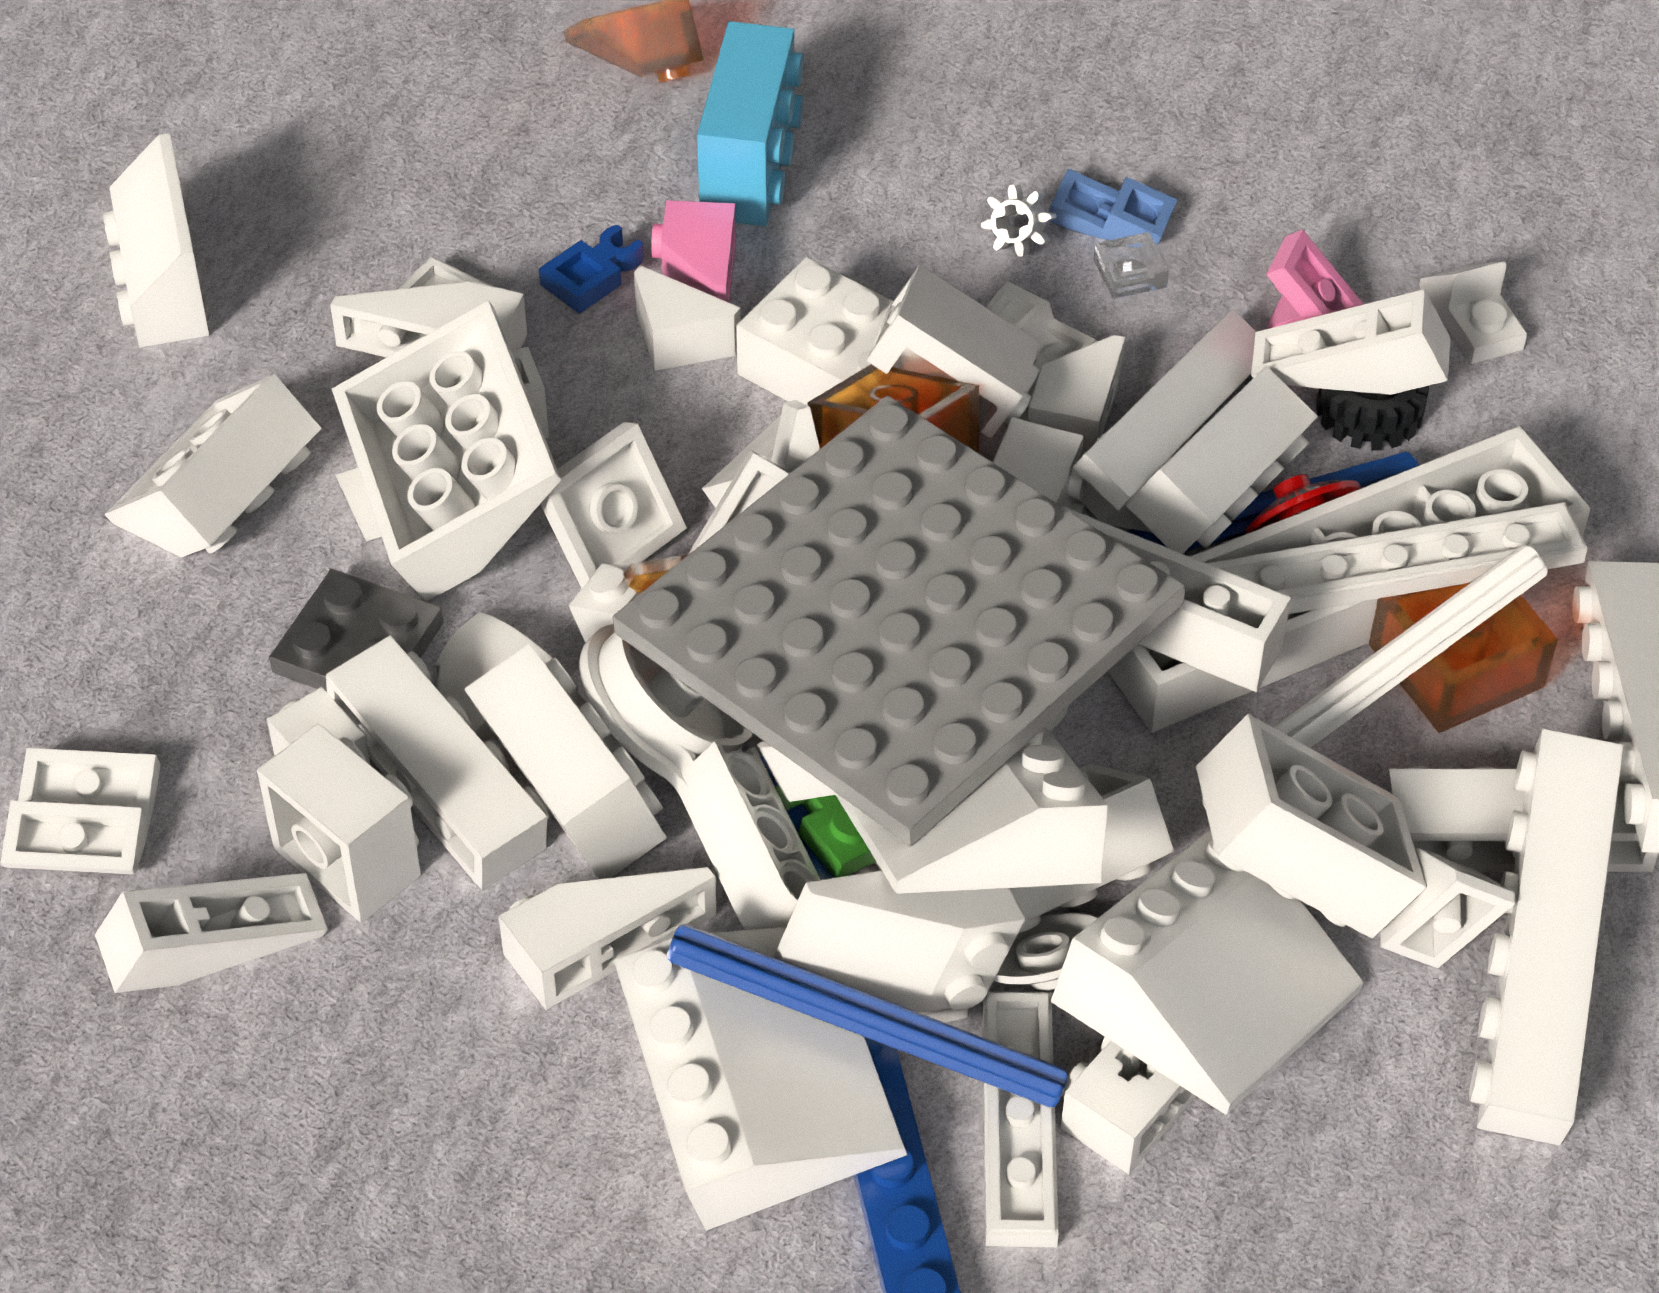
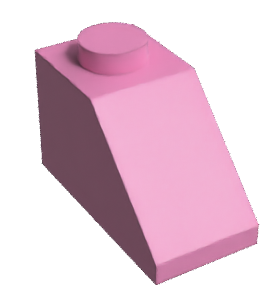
(697, 245)

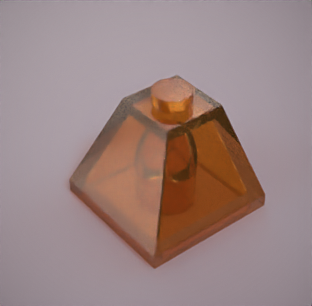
(643, 39)

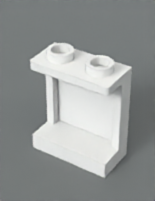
(962, 342)

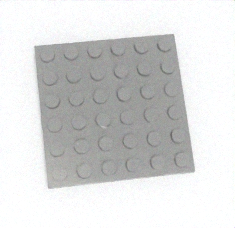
(899, 616)

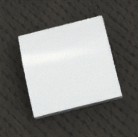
(81, 811)

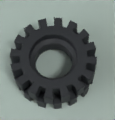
(1372, 419)

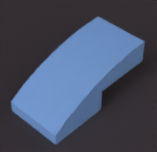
(1109, 213)

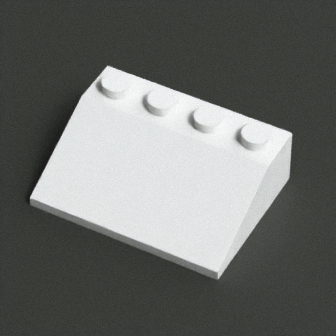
(447, 450)
(1019, 828)
(1206, 976)
(752, 1089)

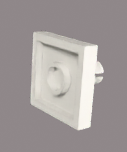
(612, 504)

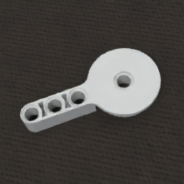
(703, 759)

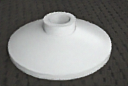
(1042, 950)

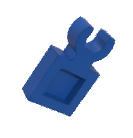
(587, 273)

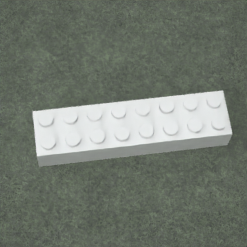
(1472, 482)

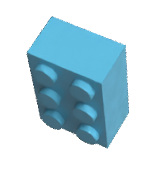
(749, 120)

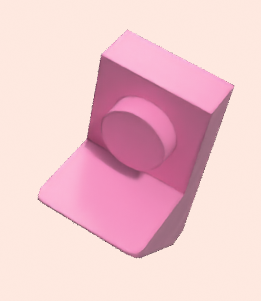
(1306, 282)

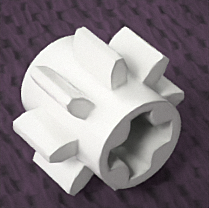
(1017, 235)

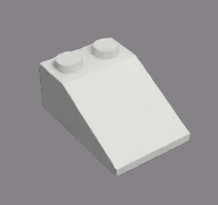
(906, 946)

